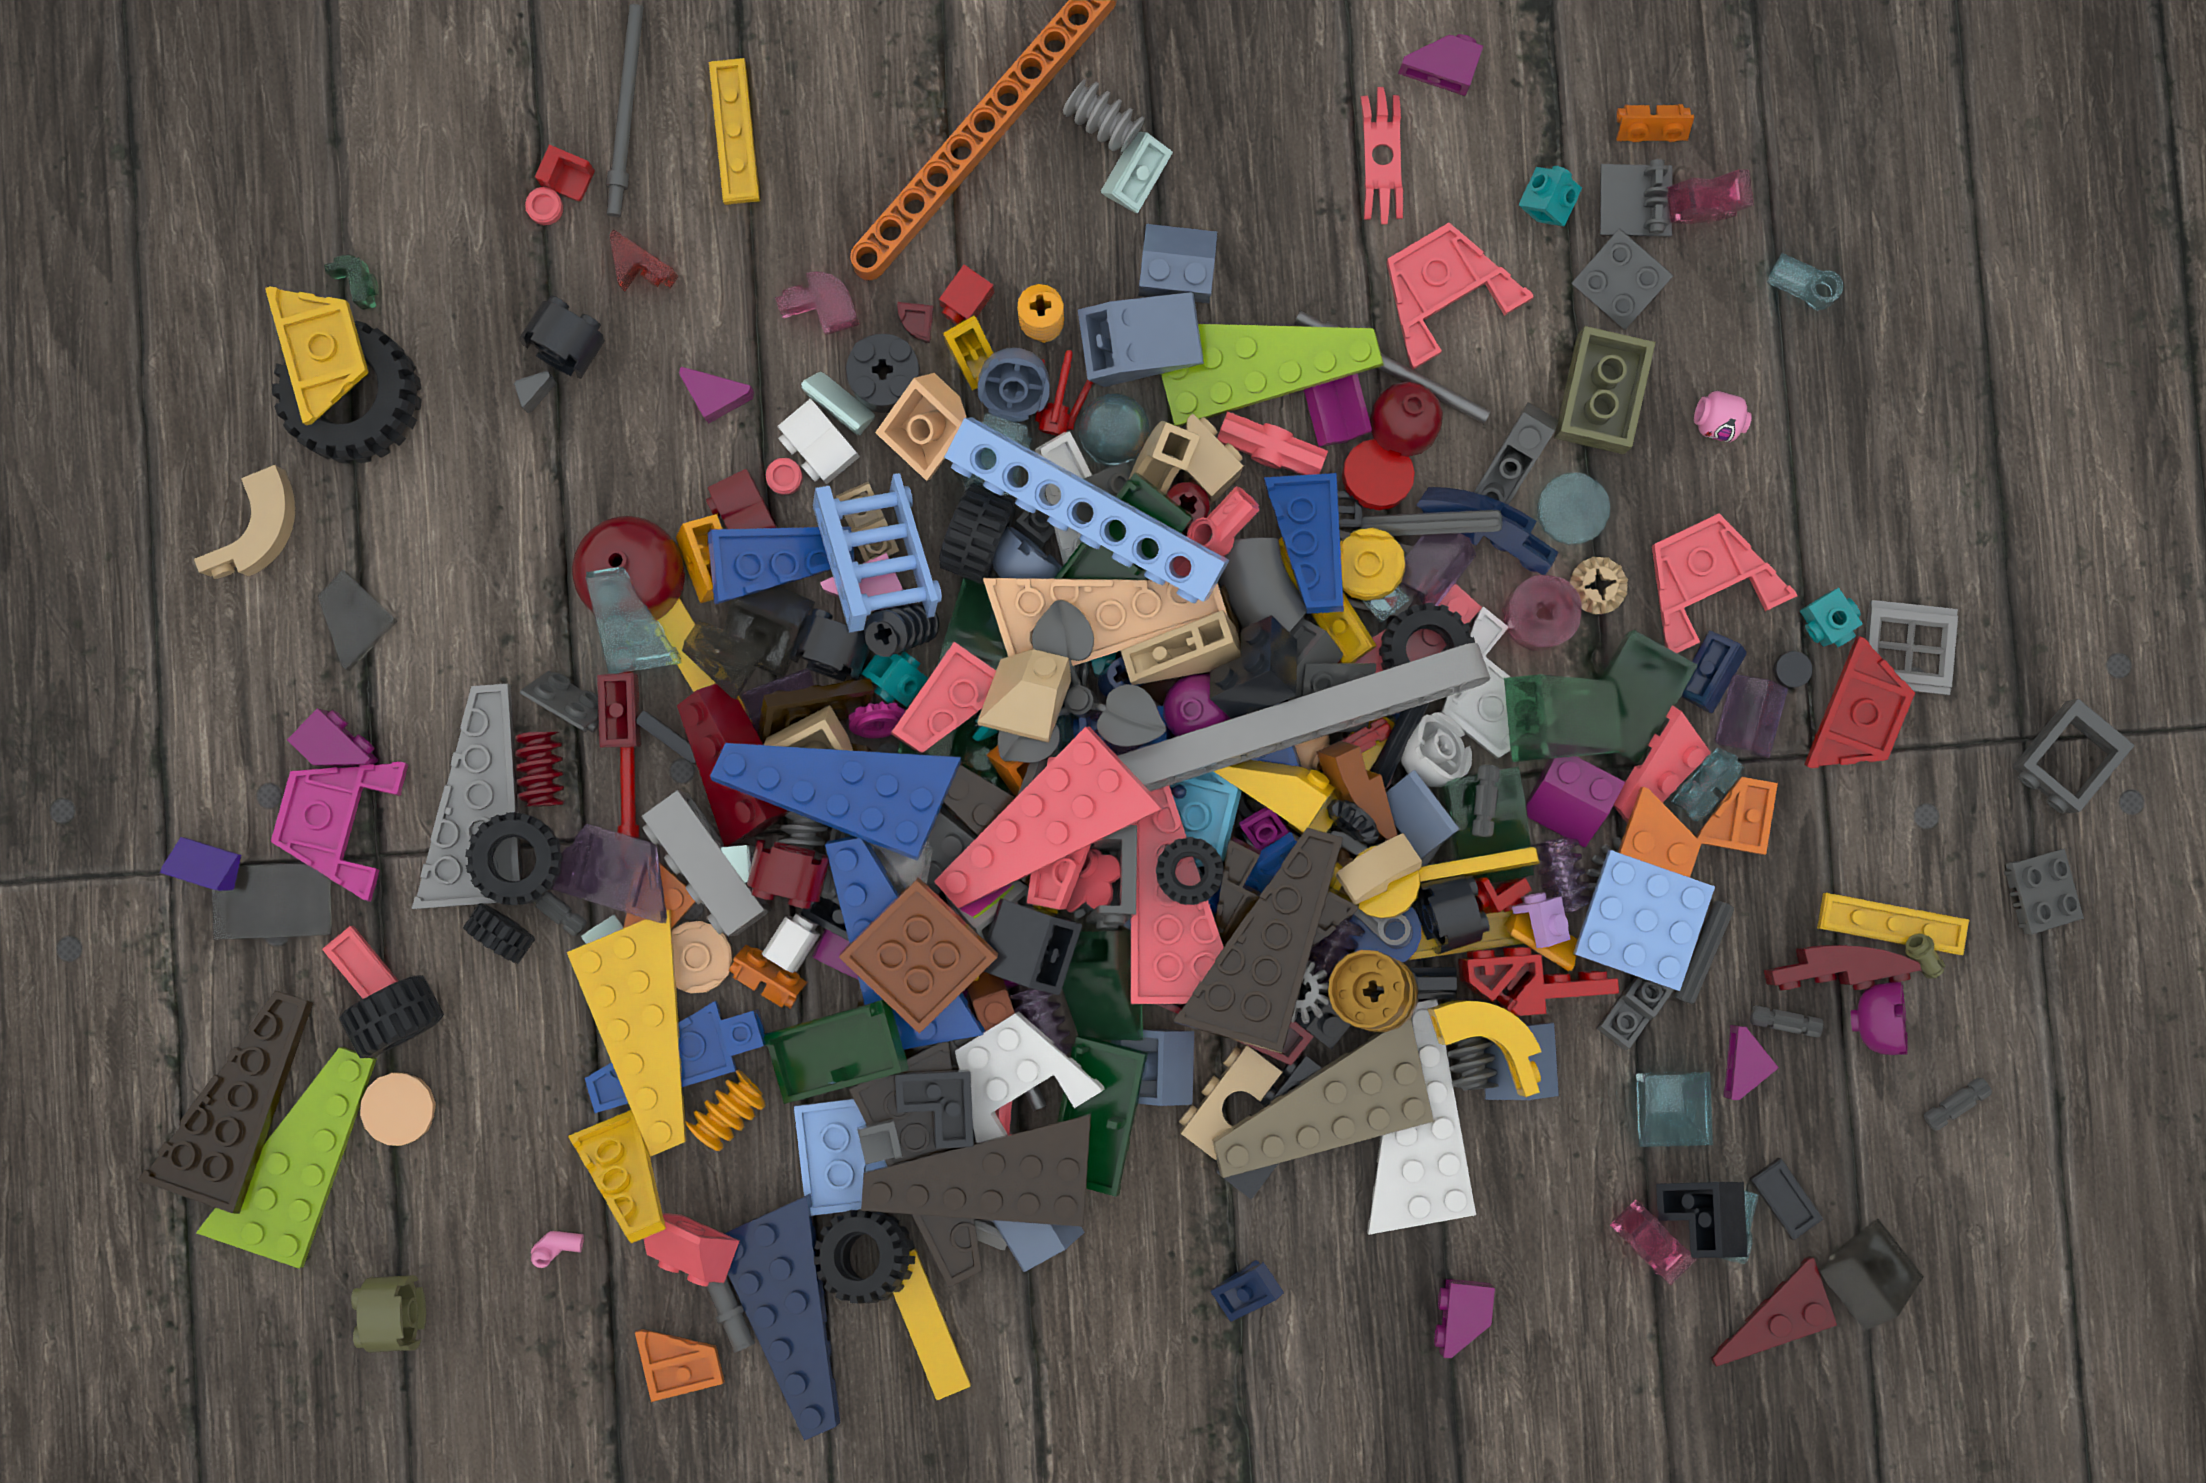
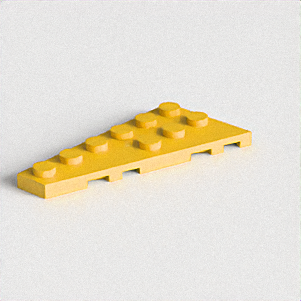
(635, 1008)

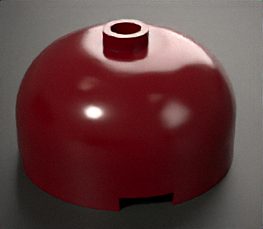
(643, 551)

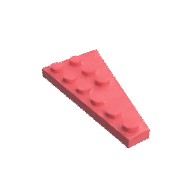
(1063, 810)
(1169, 940)

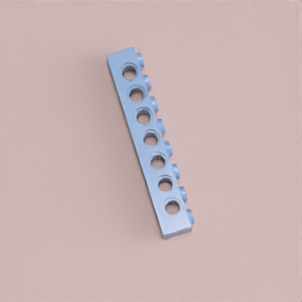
(966, 458)

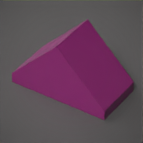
(715, 394)
(1746, 1063)

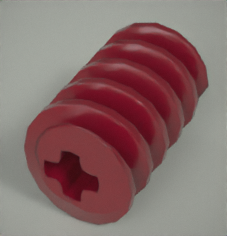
(1192, 497)
(539, 769)

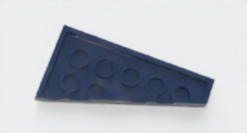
(787, 1309)

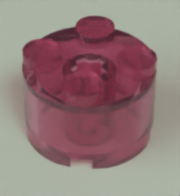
(1540, 592)

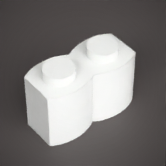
(817, 441)
(792, 942)

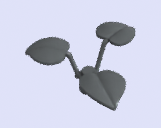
(1129, 711)

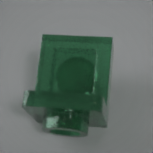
(361, 282)

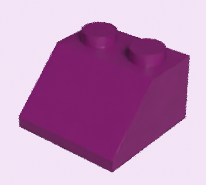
(1573, 798)

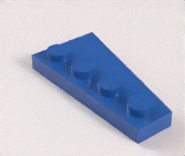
(1310, 531)
(764, 558)
(701, 1056)

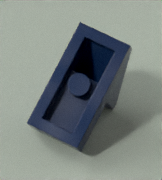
(1247, 1290)

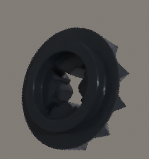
(1353, 821)

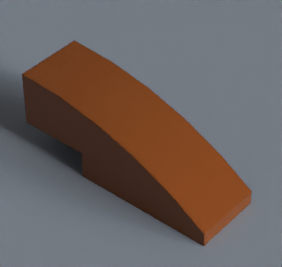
(1352, 782)

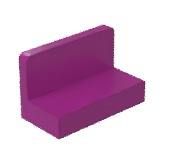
(1338, 411)

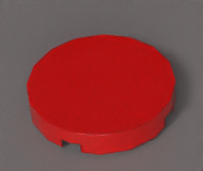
(1377, 476)

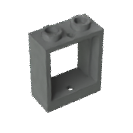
(2094, 728)

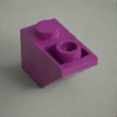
(329, 744)
(1466, 1314)

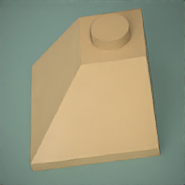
(1027, 694)

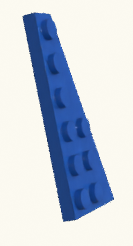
(861, 793)
(863, 895)

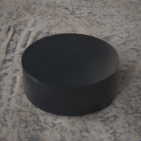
(1792, 669)

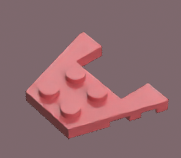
(1437, 274)
(1701, 564)

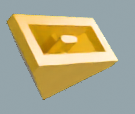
(968, 348)

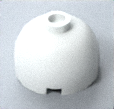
(1437, 751)

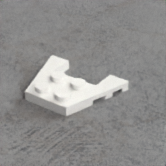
(1483, 709)
(1011, 1062)

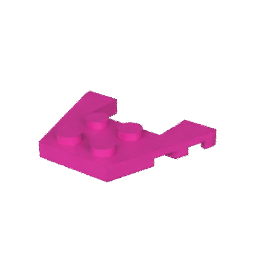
(320, 816)

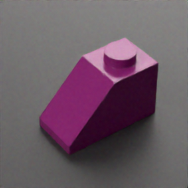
(1444, 63)

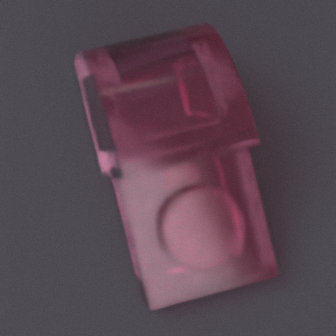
(1710, 199)
(824, 294)
(1652, 1242)

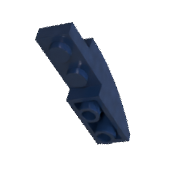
(1516, 526)

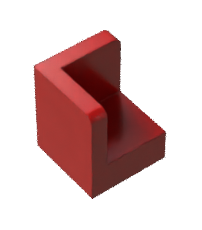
(565, 173)

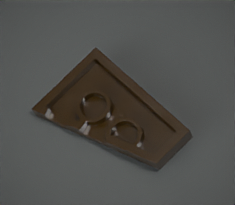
(788, 707)

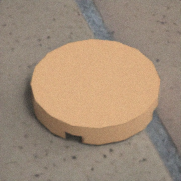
(700, 957)
(397, 1108)

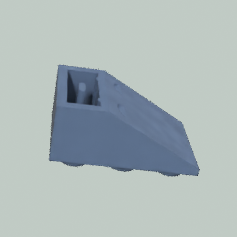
(1140, 338)

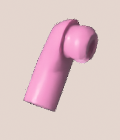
(552, 1244)

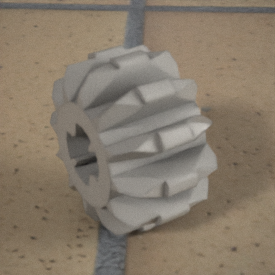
(1314, 997)

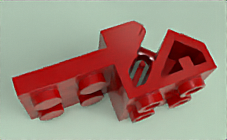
(1524, 977)

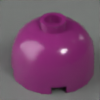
(1189, 706)
(1882, 1019)

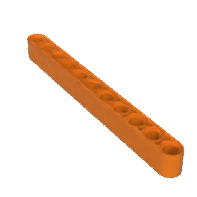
(979, 143)

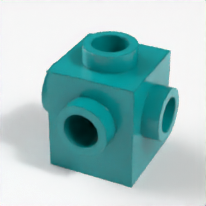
(1550, 195)
(1832, 619)
(895, 677)

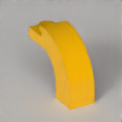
(1469, 1018)

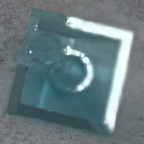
(1674, 1109)

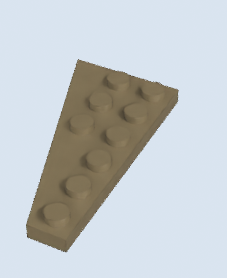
(1347, 1101)

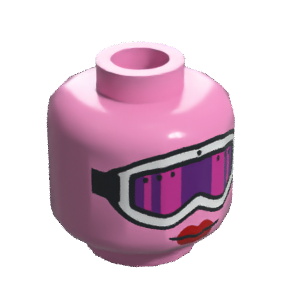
(1722, 416)

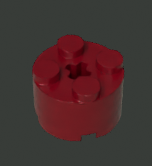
(787, 873)

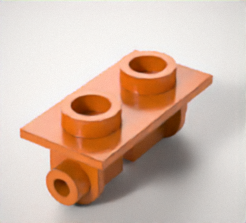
(1669, 124)
(752, 967)

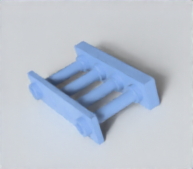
(849, 573)

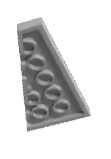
(477, 788)

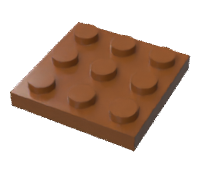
(918, 955)

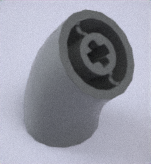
(1260, 584)

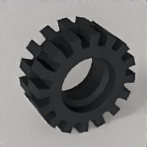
(1189, 848)
(499, 933)

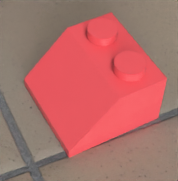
(692, 1249)

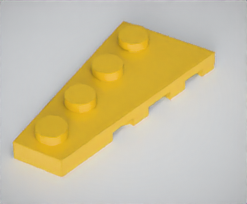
(623, 1173)

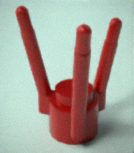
(1056, 418)

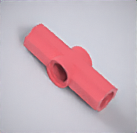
(1271, 445)
(1223, 522)

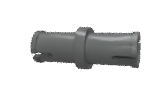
(730, 1315)

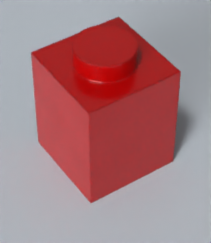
(965, 296)

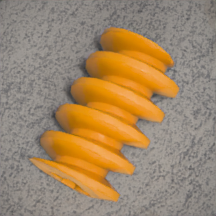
(1044, 327)
(727, 1112)

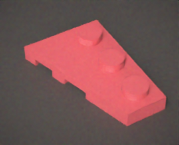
(946, 700)
(1669, 763)

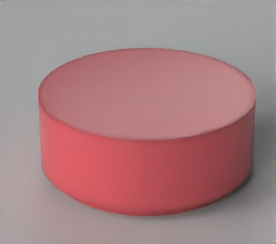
(544, 206)
(784, 476)

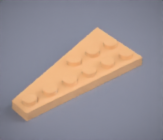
(1117, 609)

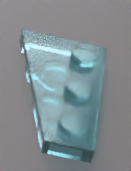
(625, 625)

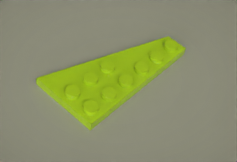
(1263, 363)
(297, 1167)

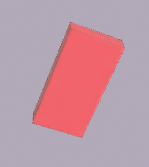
(359, 963)

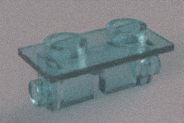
(1717, 770)

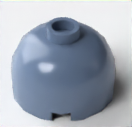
(1013, 384)
(1022, 558)

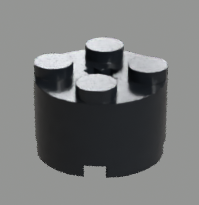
(563, 337)
(868, 358)
(830, 647)
(1451, 912)

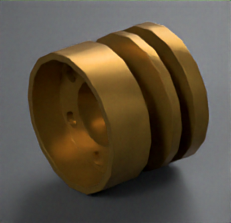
(1359, 976)

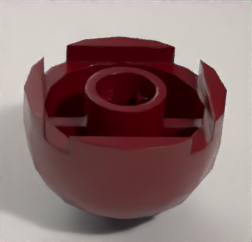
(1406, 418)

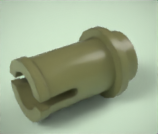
(1921, 949)

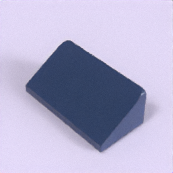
(1717, 663)

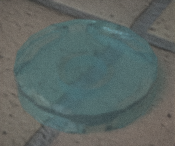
(1573, 508)

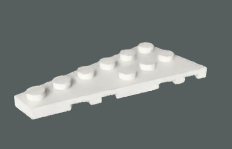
(1424, 1167)

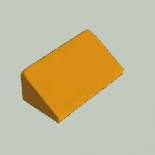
(1562, 954)

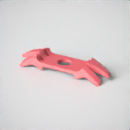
(1376, 175)

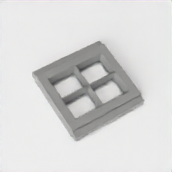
(1917, 615)

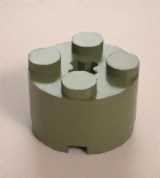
(388, 1314)

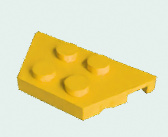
(318, 348)

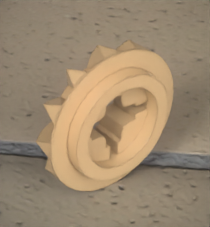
(1608, 570)

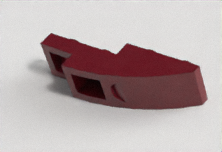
(1854, 966)

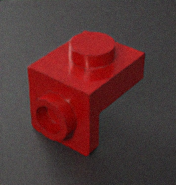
(1502, 897)

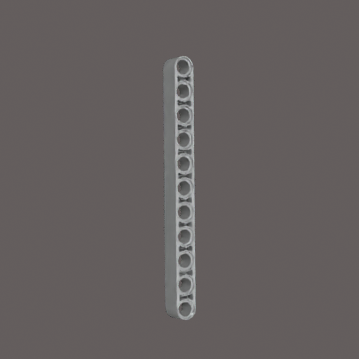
(1308, 717)

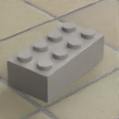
(696, 854)

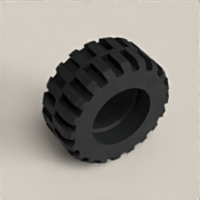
(379, 426)

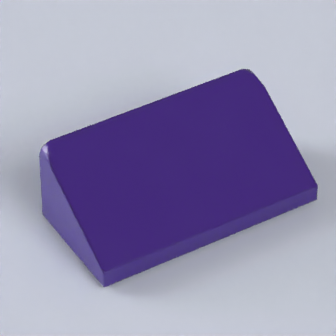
(202, 864)

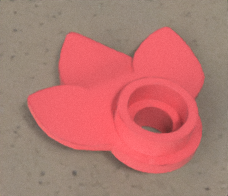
(1095, 881)

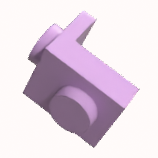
(1546, 917)

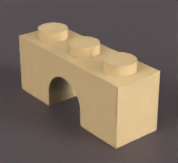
(1244, 1072)

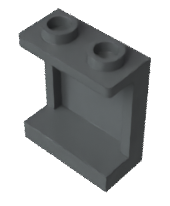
(1123, 846)

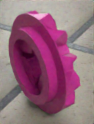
(875, 720)

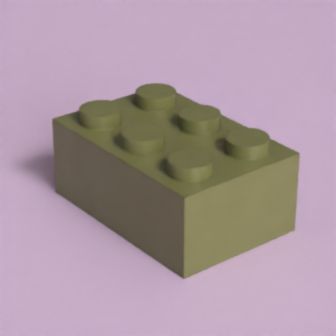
(1604, 390)

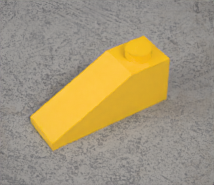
(1283, 788)

